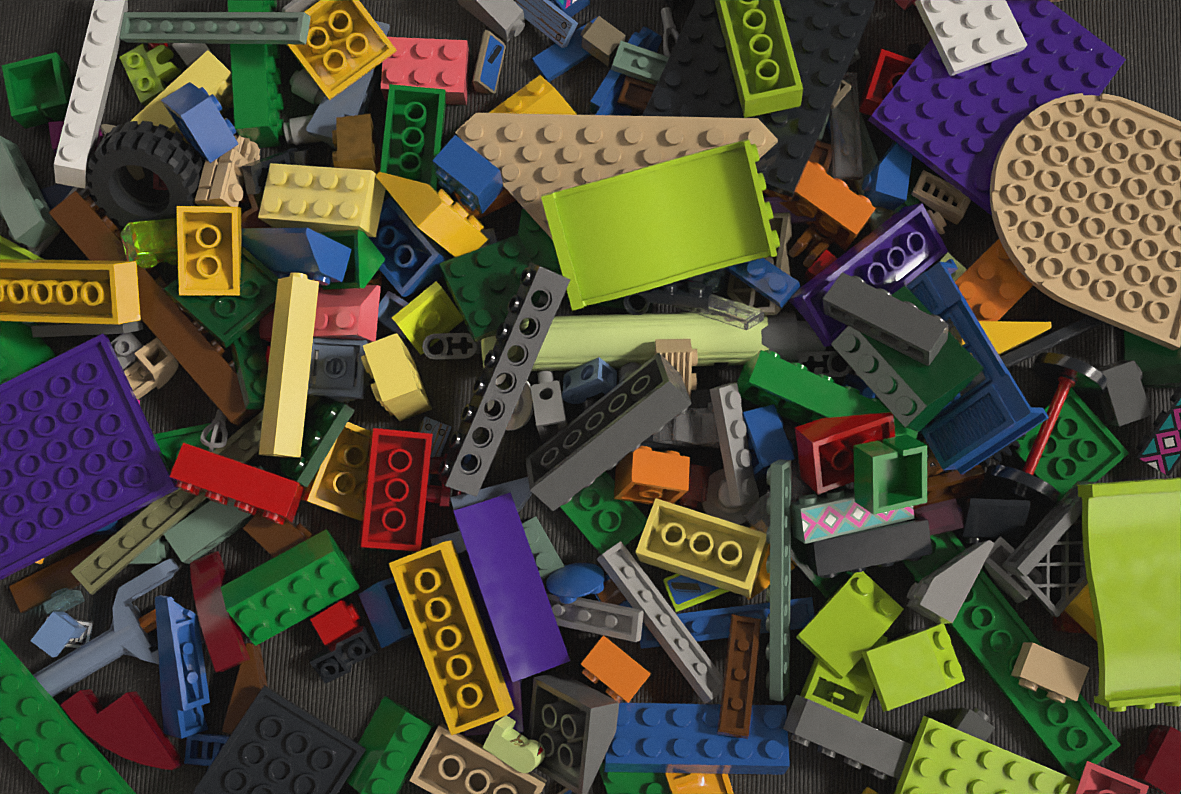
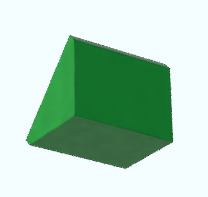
(363, 259)

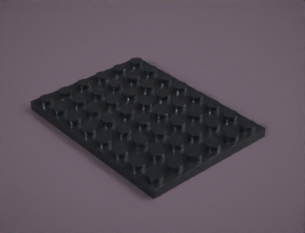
(702, 83)

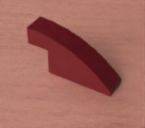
(218, 627)
(124, 728)

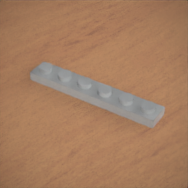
(662, 622)

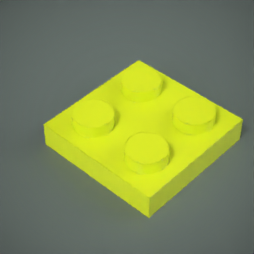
(427, 315)

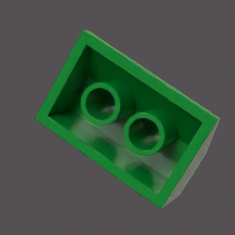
(20, 350)
(392, 748)

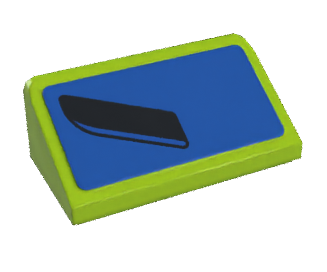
(688, 592)

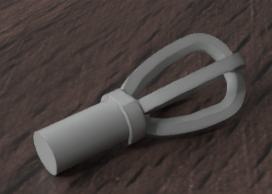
(669, 28)
(218, 425)

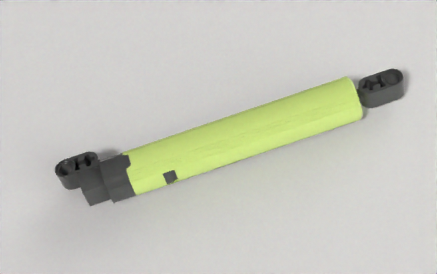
(632, 338)

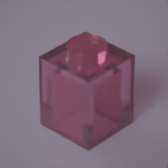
(942, 516)

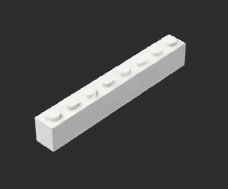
(89, 93)

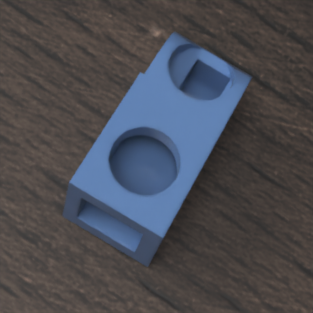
(588, 381)

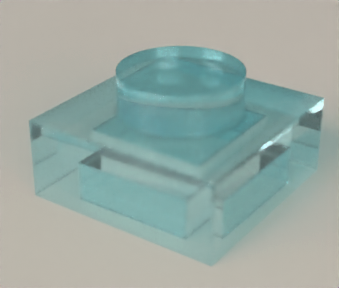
(63, 600)

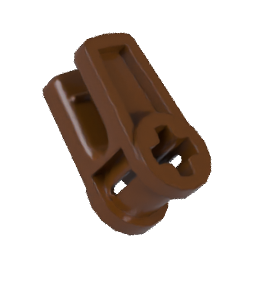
(813, 243)

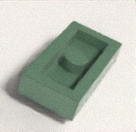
(542, 549)

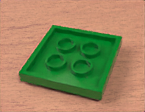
(1077, 447)

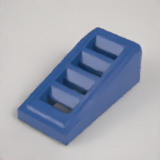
(192, 746)

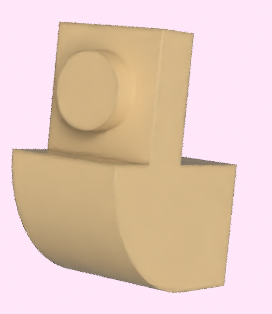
(153, 368)

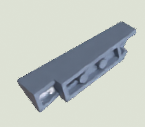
(349, 102)

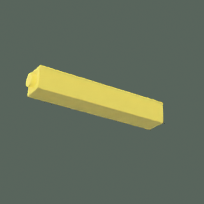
(289, 366)

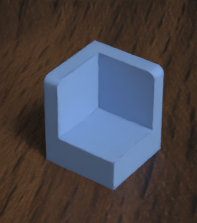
(388, 307)
(57, 632)

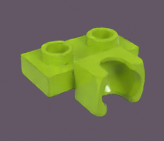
(149, 70)

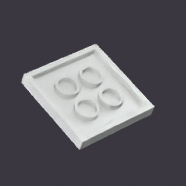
(971, 31)

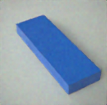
(558, 60)

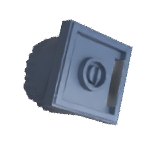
(338, 369)

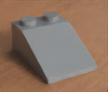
(946, 588)

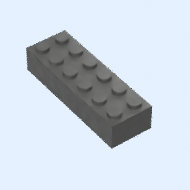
(607, 432)

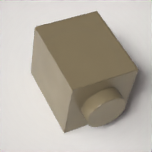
(601, 40)

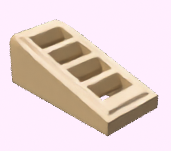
(946, 209)

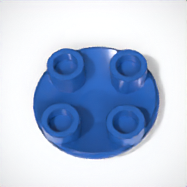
(575, 581)

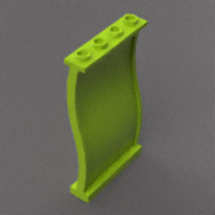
(661, 223)
(1135, 589)

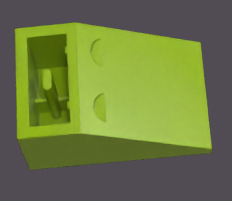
(845, 695)

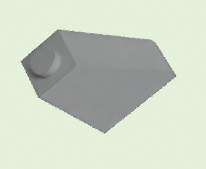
(499, 15)

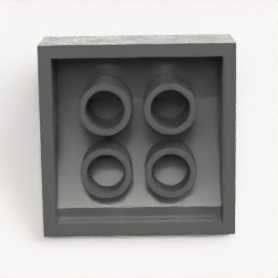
(573, 727)

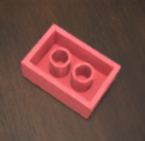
(429, 65)

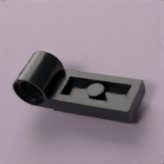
(256, 172)
(678, 294)

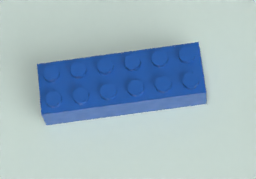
(687, 741)

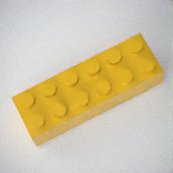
(69, 291)
(451, 637)

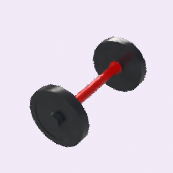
(1065, 374)

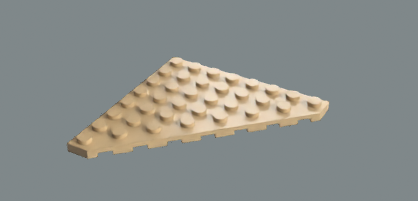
(565, 151)

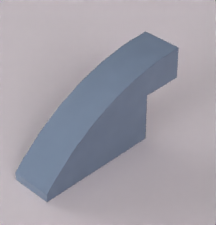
(520, 493)

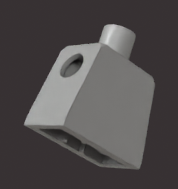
(548, 406)

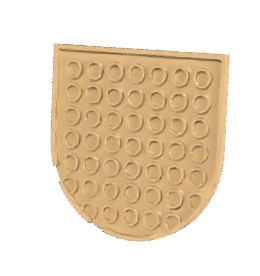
(1095, 210)

